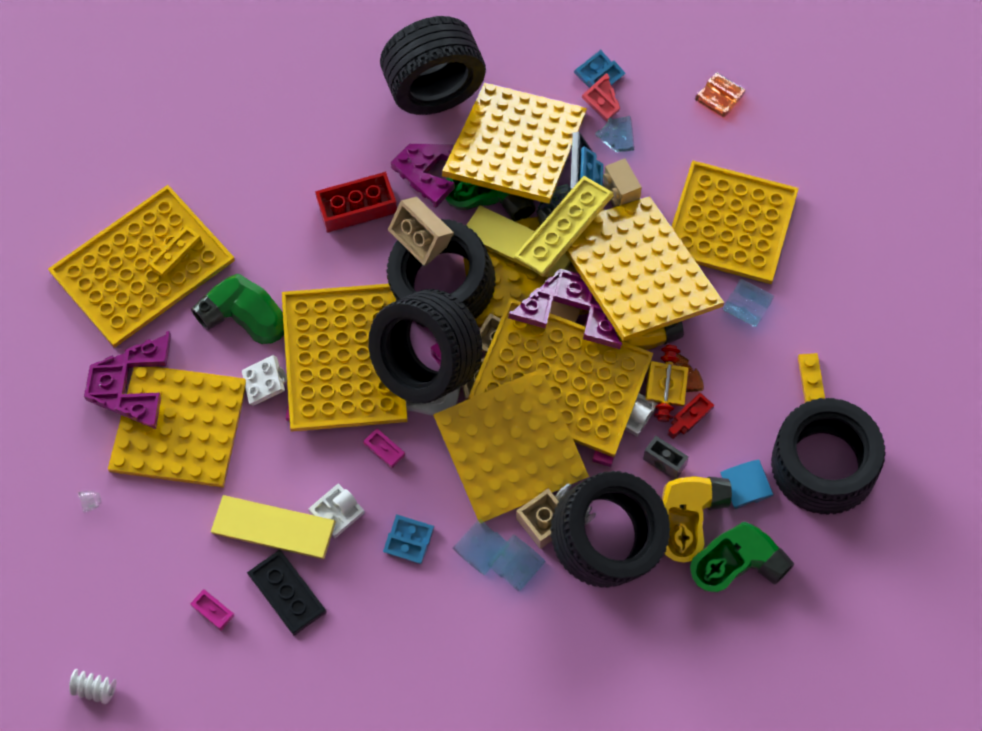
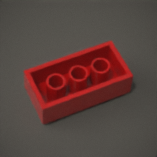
(356, 202)

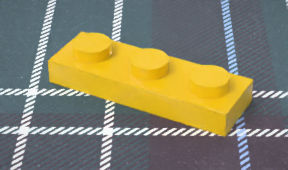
(174, 251)
(811, 376)

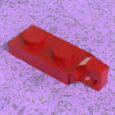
(690, 415)

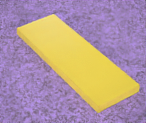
(563, 226)
(506, 236)
(273, 527)

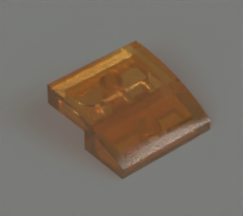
(720, 94)

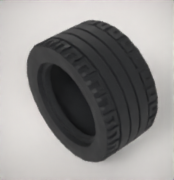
(432, 65)
(478, 285)
(395, 357)
(840, 420)
(643, 508)

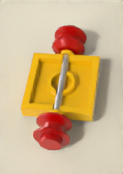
(666, 383)

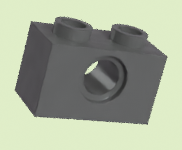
(665, 457)

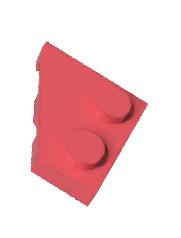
(602, 98)

